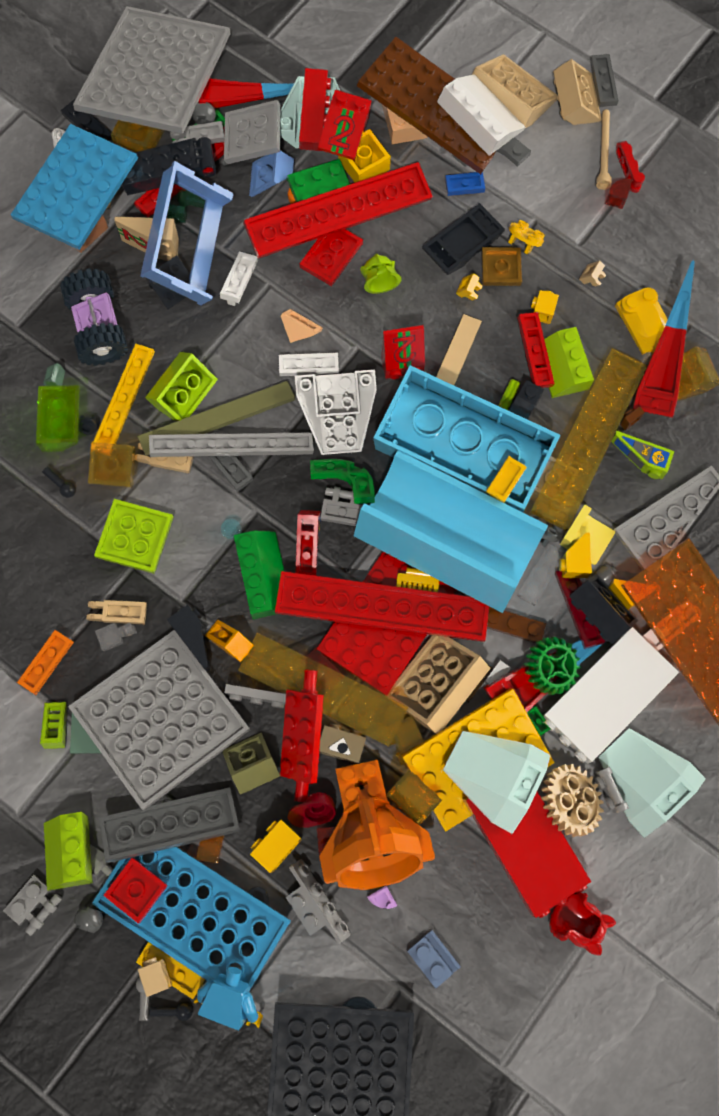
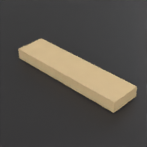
(459, 349)

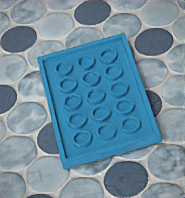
(74, 186)

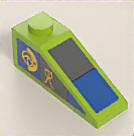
(645, 455)

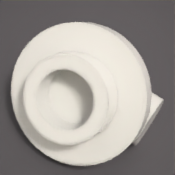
(56, 134)

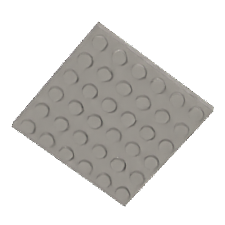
(158, 719)

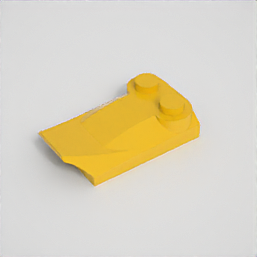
(643, 318)

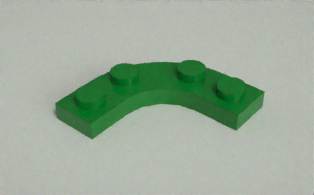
(345, 470)

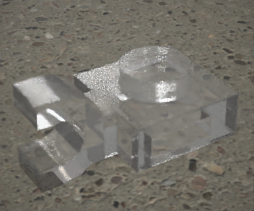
(112, 635)

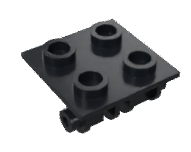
(176, 269)

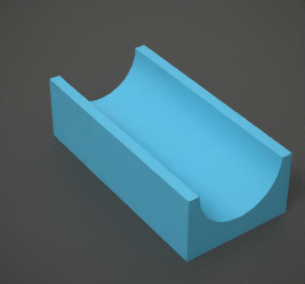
(463, 435)
(450, 531)

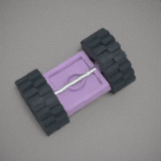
(98, 334)

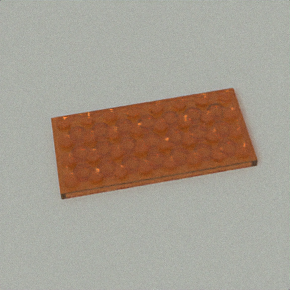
(682, 609)

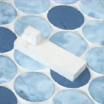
(238, 278)

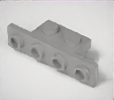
(313, 905)

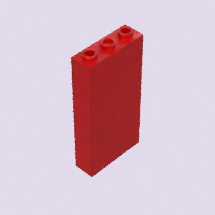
(535, 858)

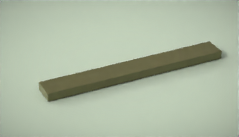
(225, 414)

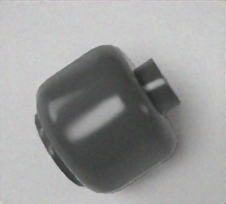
(607, 573)

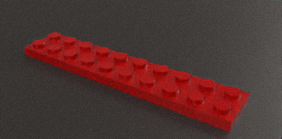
(337, 210)
(382, 606)

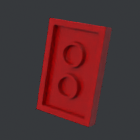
(331, 255)

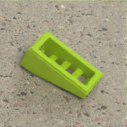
(48, 738)

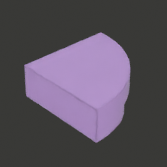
(382, 898)

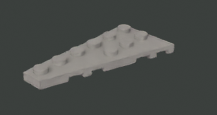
(666, 521)

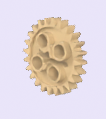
(572, 800)

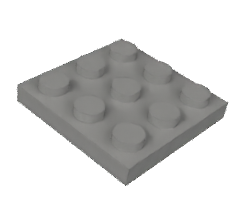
(252, 132)

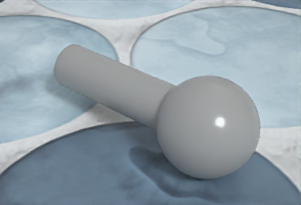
(144, 1002)

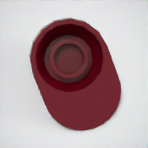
(316, 810)

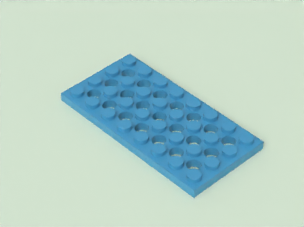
(194, 928)

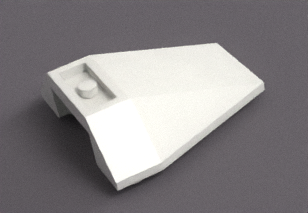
(337, 408)

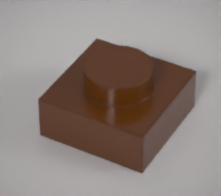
(631, 417)

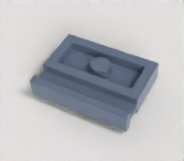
(433, 959)

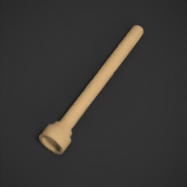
(604, 179)

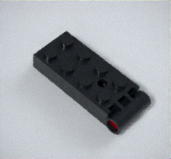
(151, 163)

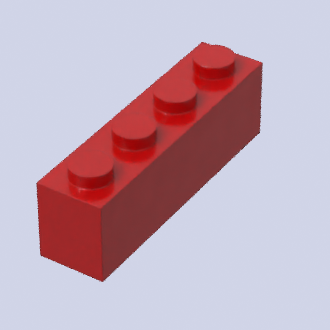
(313, 108)

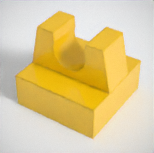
(467, 287)

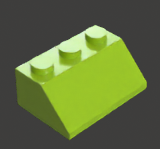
(568, 363)
(181, 387)
(67, 851)

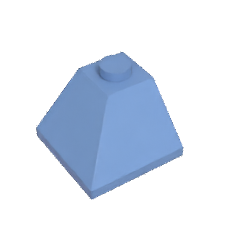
(270, 171)

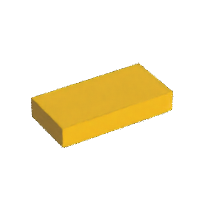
(506, 479)

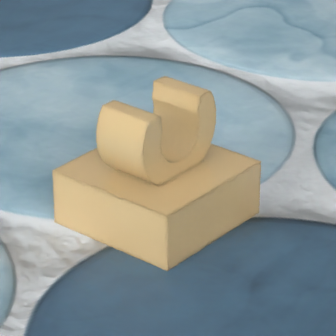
(592, 273)

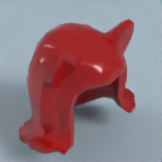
(580, 923)

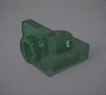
(187, 198)
(177, 213)

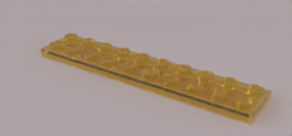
(588, 440)

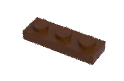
(515, 625)

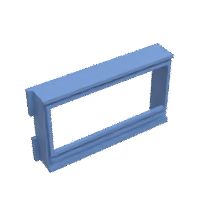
(215, 199)

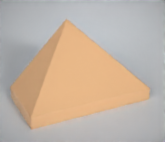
(298, 326)

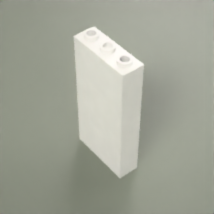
(609, 696)

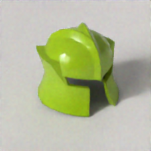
(380, 274)

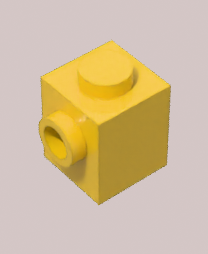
(545, 305)

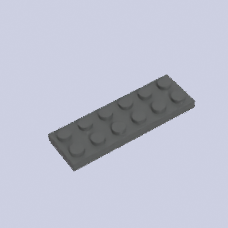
(168, 825)

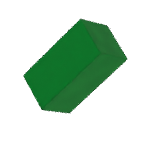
(537, 720)

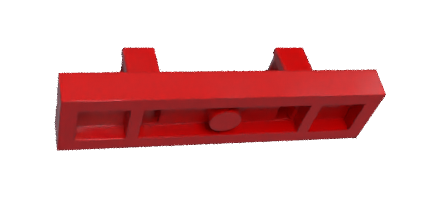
(535, 349)

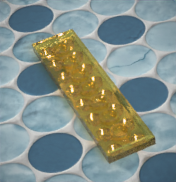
(343, 697)

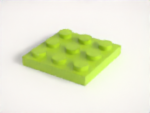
(134, 536)

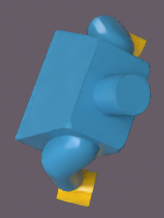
(228, 1001)

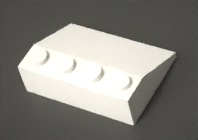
(479, 113)

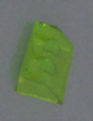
(57, 417)

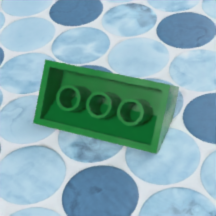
(260, 570)

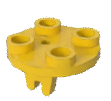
(524, 233)

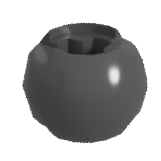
(204, 113)
(88, 919)

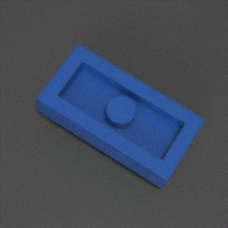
(464, 183)

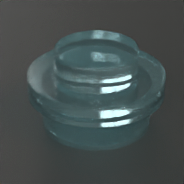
(230, 528)

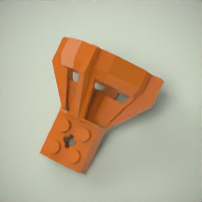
(369, 831)

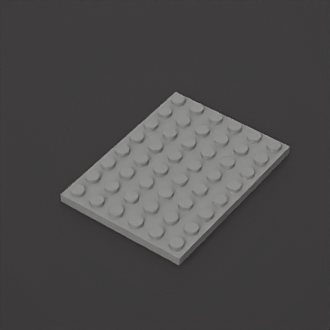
(153, 70)

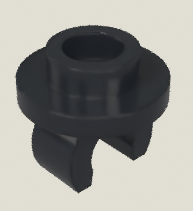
(87, 425)

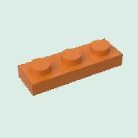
(45, 662)

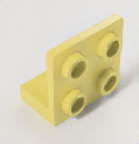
(599, 534)

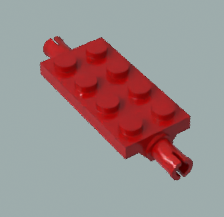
(302, 735)

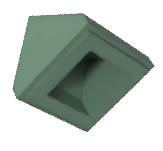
(54, 375)

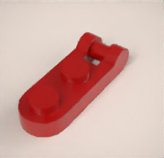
(629, 165)

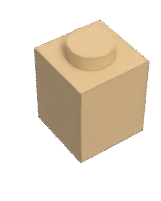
(154, 976)

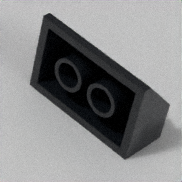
(603, 609)

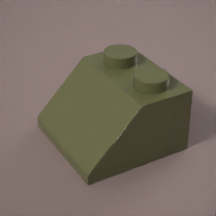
(250, 763)

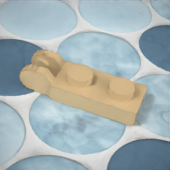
(180, 464)
(119, 612)

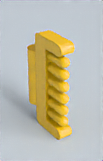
(417, 577)

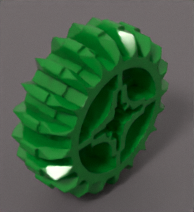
(545, 666)

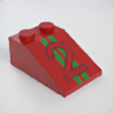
(344, 124)
(401, 349)

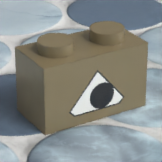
(342, 744)

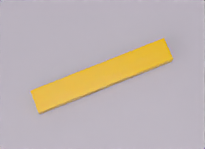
(124, 395)

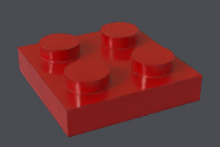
(135, 890)

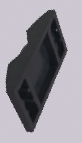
(463, 239)

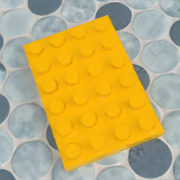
(499, 718)

